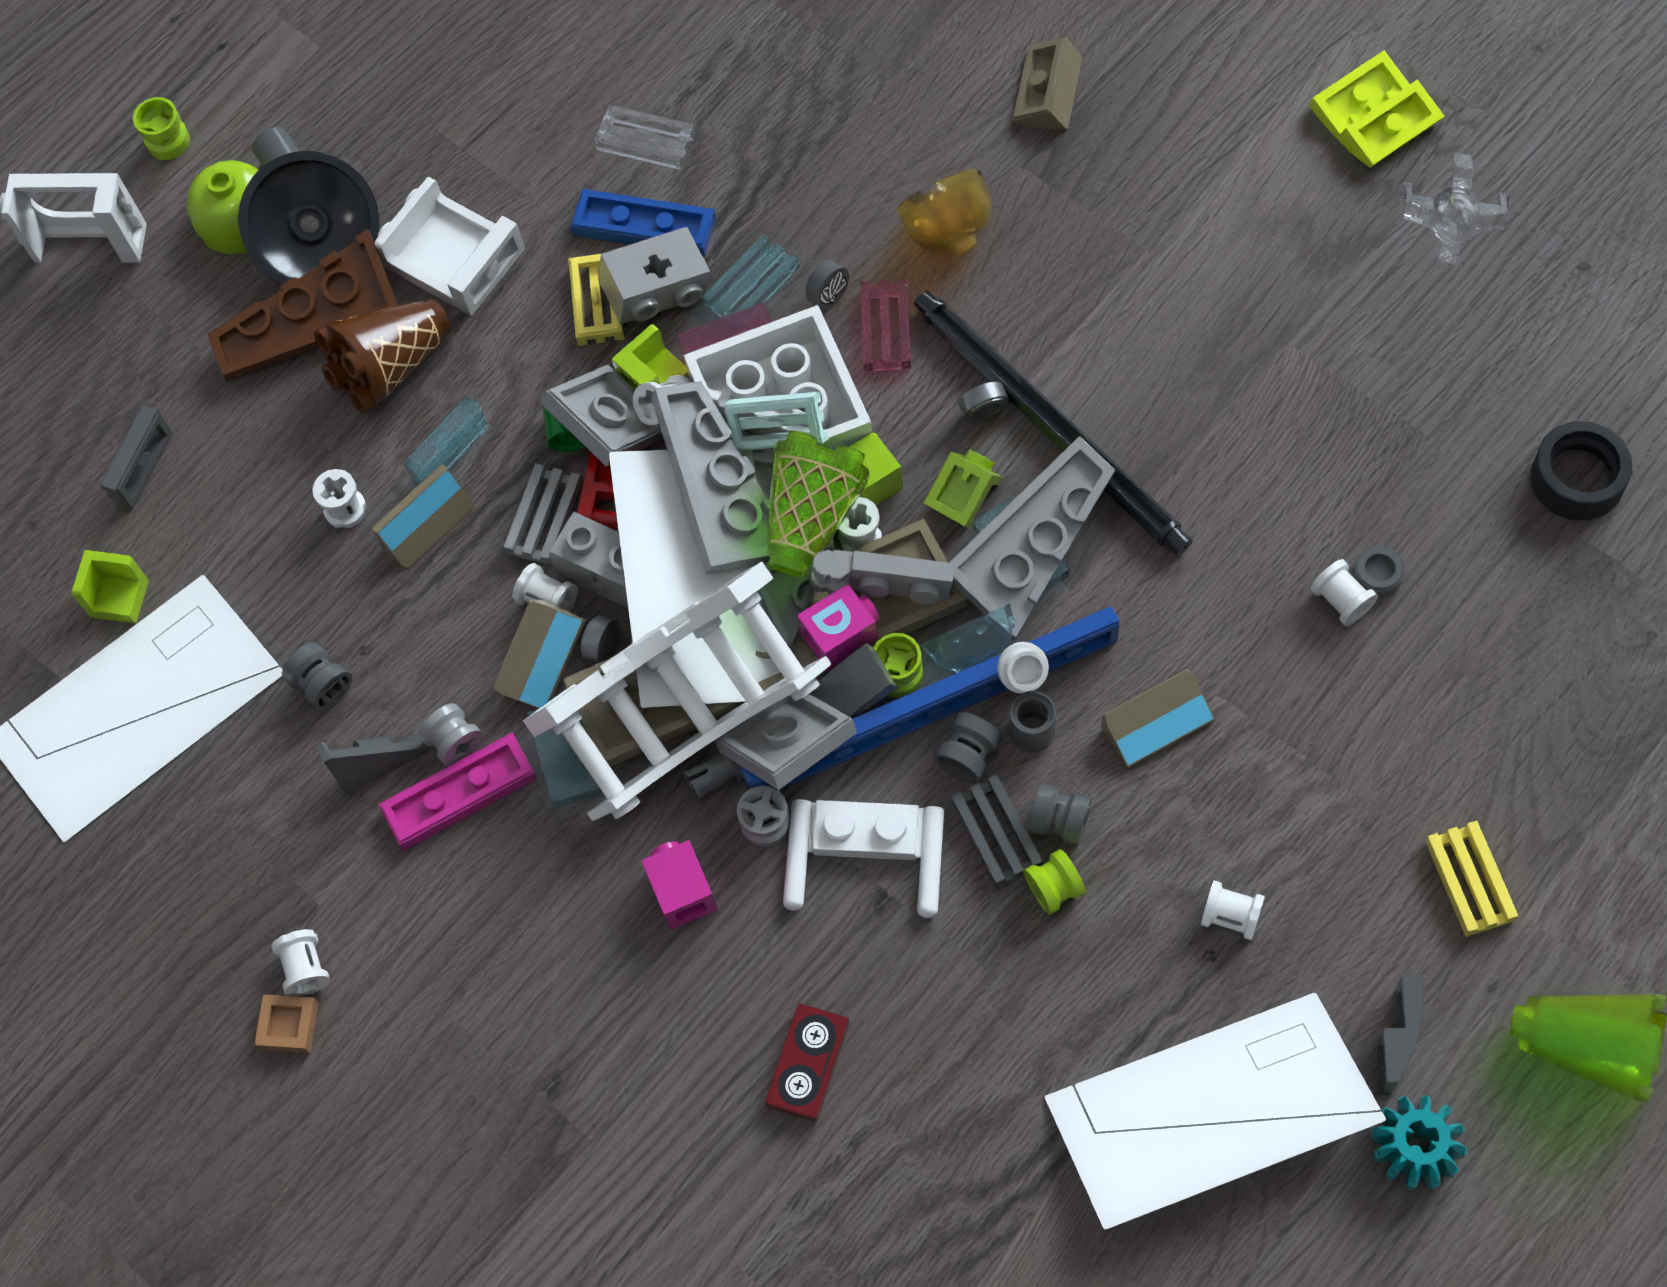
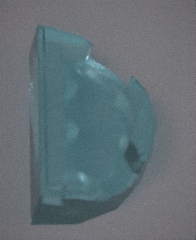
(972, 641)

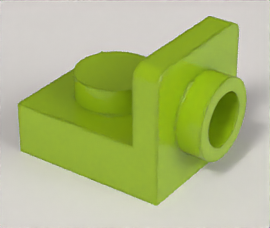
(962, 486)

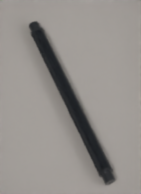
(1049, 418)

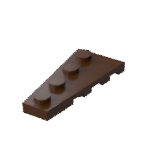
(285, 323)

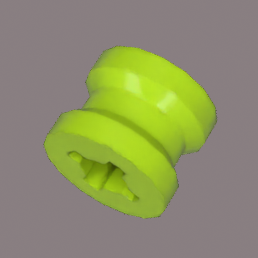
(1054, 881)

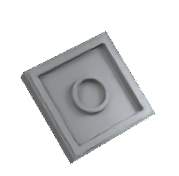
(601, 413)
(786, 738)

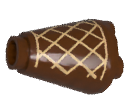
(380, 349)

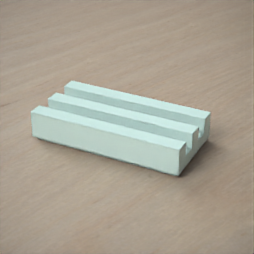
(812, 417)

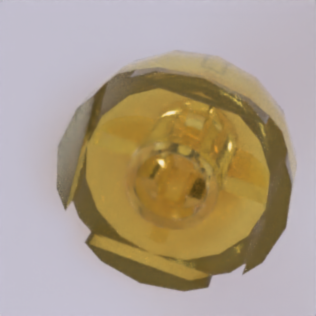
(949, 213)

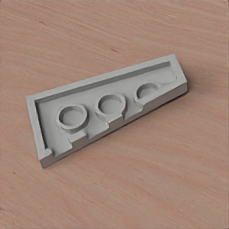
(714, 479)
(1030, 537)

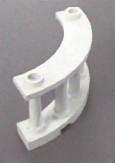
(657, 652)

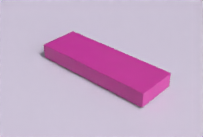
(457, 791)

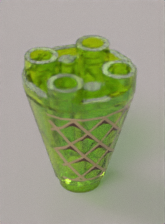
(809, 499)

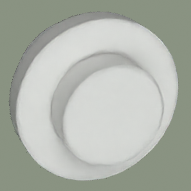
(1022, 667)

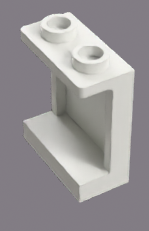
(448, 248)

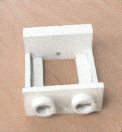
(112, 215)

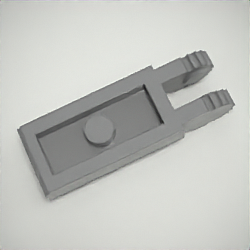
(882, 575)

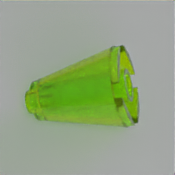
(1597, 1036)

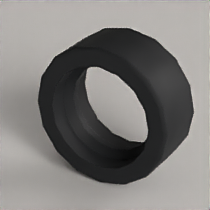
(1590, 438)

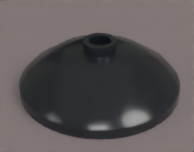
(296, 188)

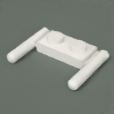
(865, 832)

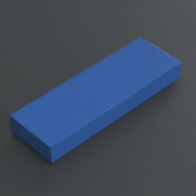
(635, 219)

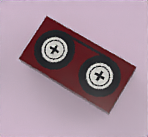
(807, 1062)

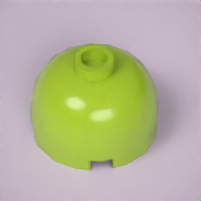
(215, 204)

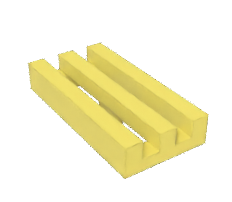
(599, 330)
(1456, 838)

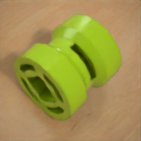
(161, 128)
(897, 653)

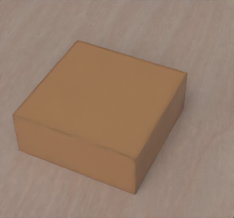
(286, 1024)

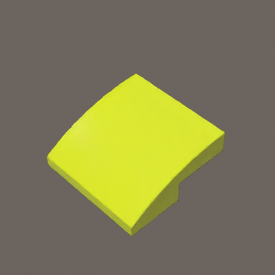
(1375, 110)

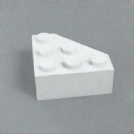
(781, 360)

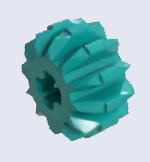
(1410, 1159)

